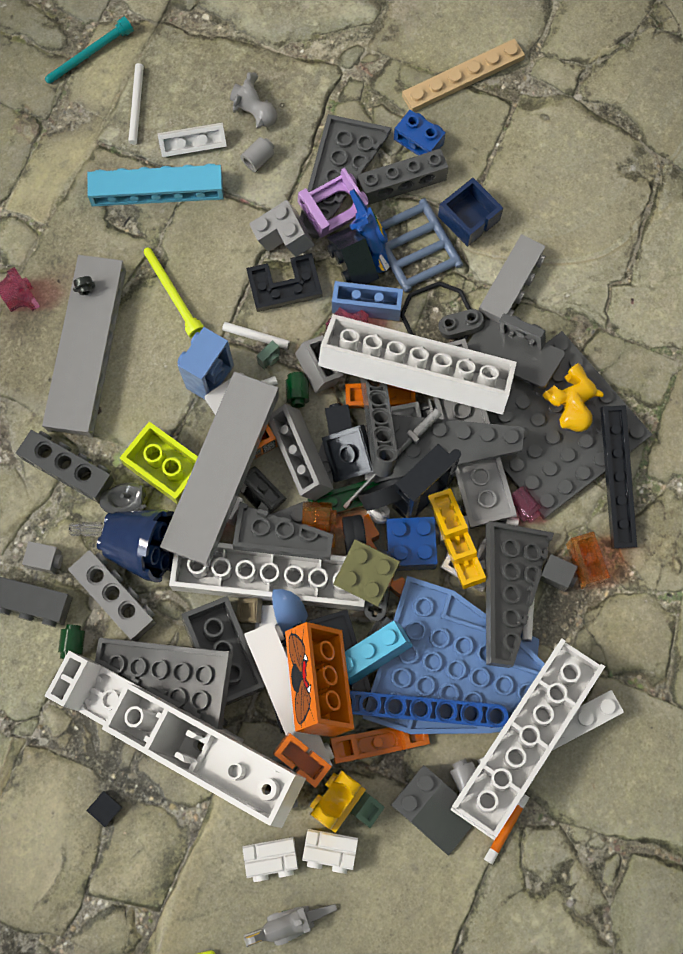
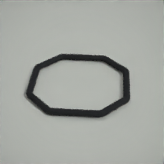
(447, 286)

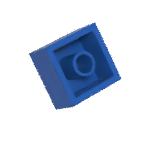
(412, 542)

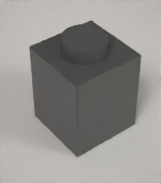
(559, 573)

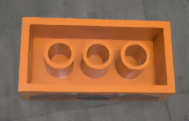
(319, 680)

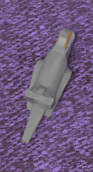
(287, 925)

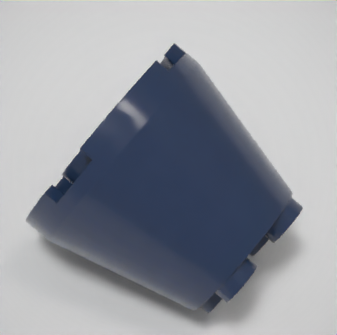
(134, 542)

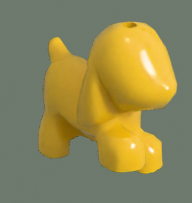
(576, 414)

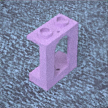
(309, 200)

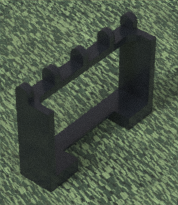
(427, 477)

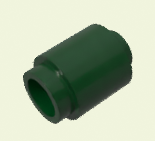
(297, 389)
(71, 640)

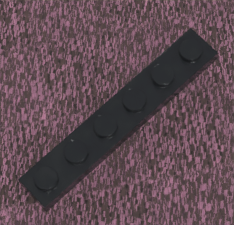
(618, 477)

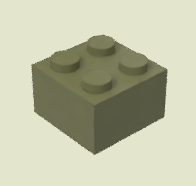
(367, 573)

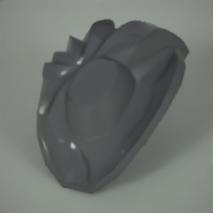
(123, 498)

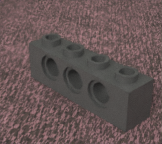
(403, 176)
(35, 445)

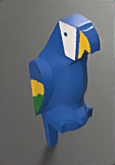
(370, 228)

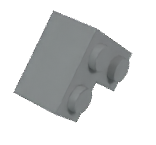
(281, 226)

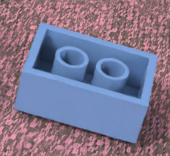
(205, 362)

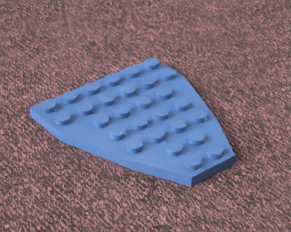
(448, 663)

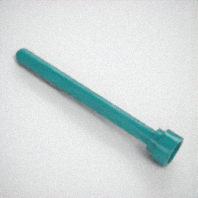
(122, 28)

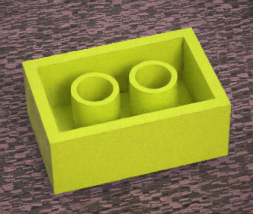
(160, 461)

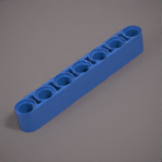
(432, 712)

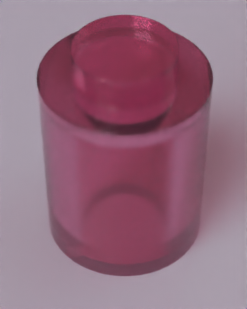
(526, 505)

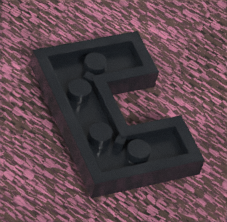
(272, 295)

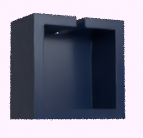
(470, 212)

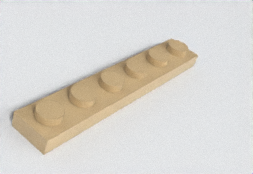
(463, 75)

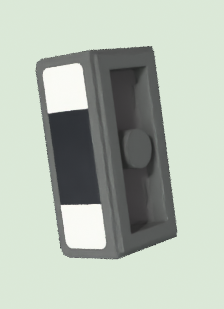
(261, 491)

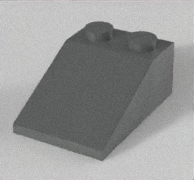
(428, 805)

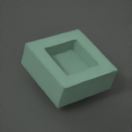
(268, 355)
(367, 809)

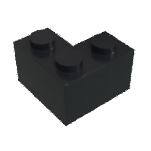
(353, 254)

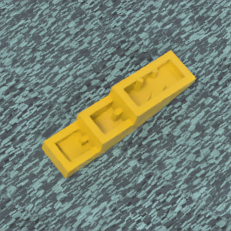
(456, 538)

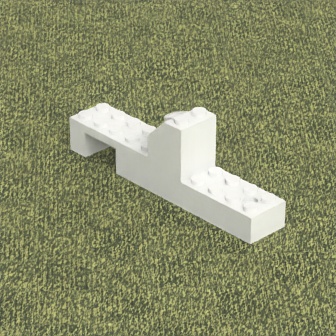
(172, 739)

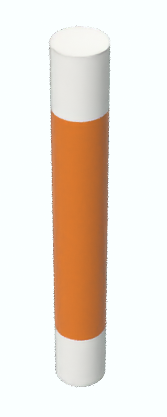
(505, 831)

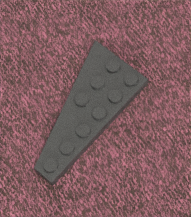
(342, 145)
(473, 439)
(512, 580)
(178, 674)

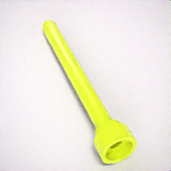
(192, 324)

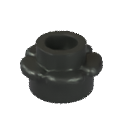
(84, 285)

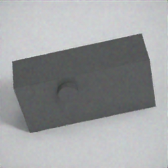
(217, 628)

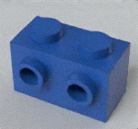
(418, 134)

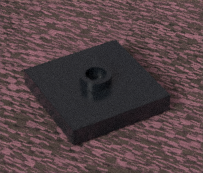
(348, 453)

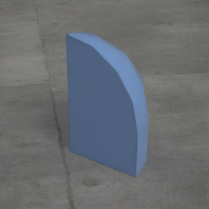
(288, 609)

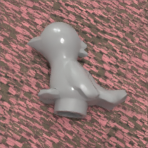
(248, 100)

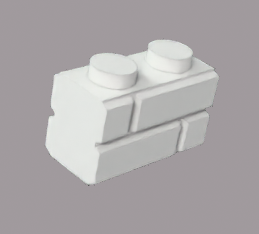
(330, 850)
(270, 858)

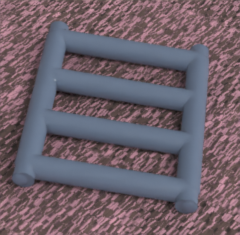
(444, 242)

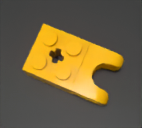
(337, 801)

